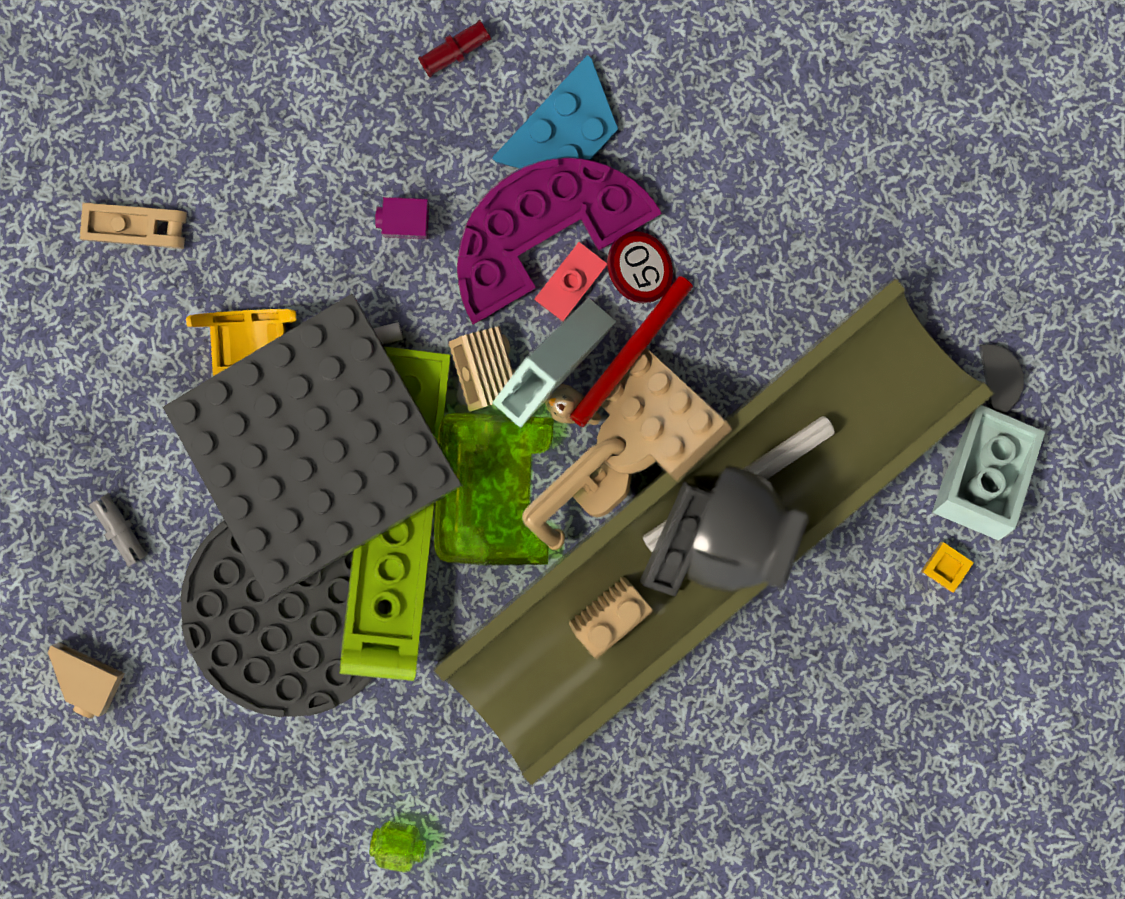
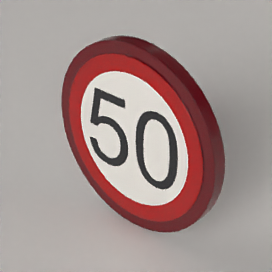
(640, 267)

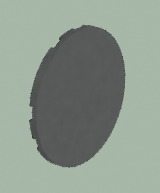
(262, 651)

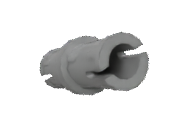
(118, 529)

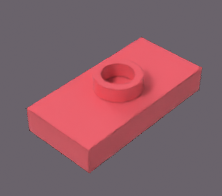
(570, 281)

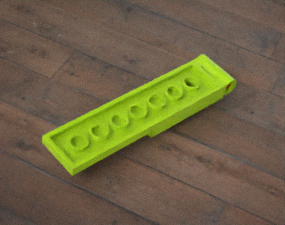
(396, 561)

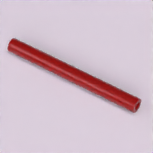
(631, 351)

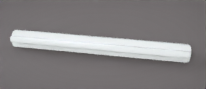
(774, 460)

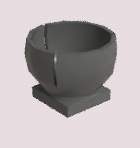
(746, 526)

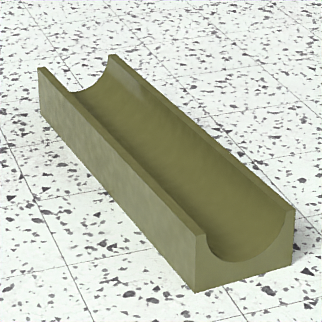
(888, 402)

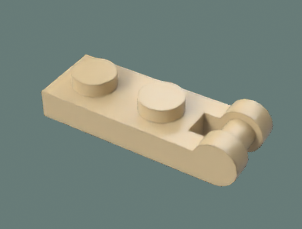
(131, 225)

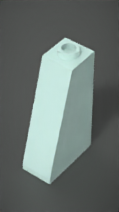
(553, 362)

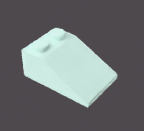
(989, 473)

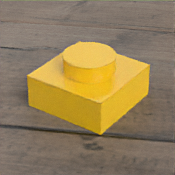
(947, 567)

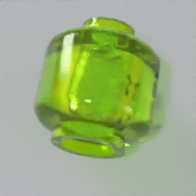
(397, 846)

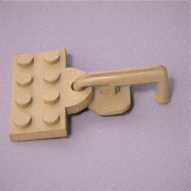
(648, 422)

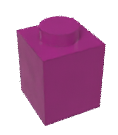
(403, 218)

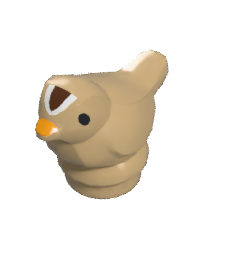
(563, 403)

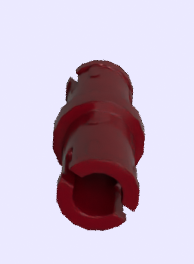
(454, 48)

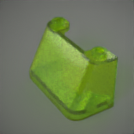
(484, 516)

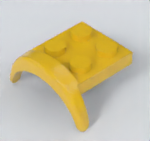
(240, 332)

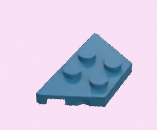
(566, 125)

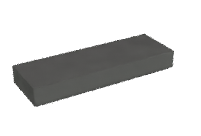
(677, 540)

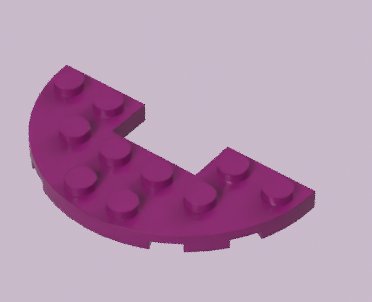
(530, 209)

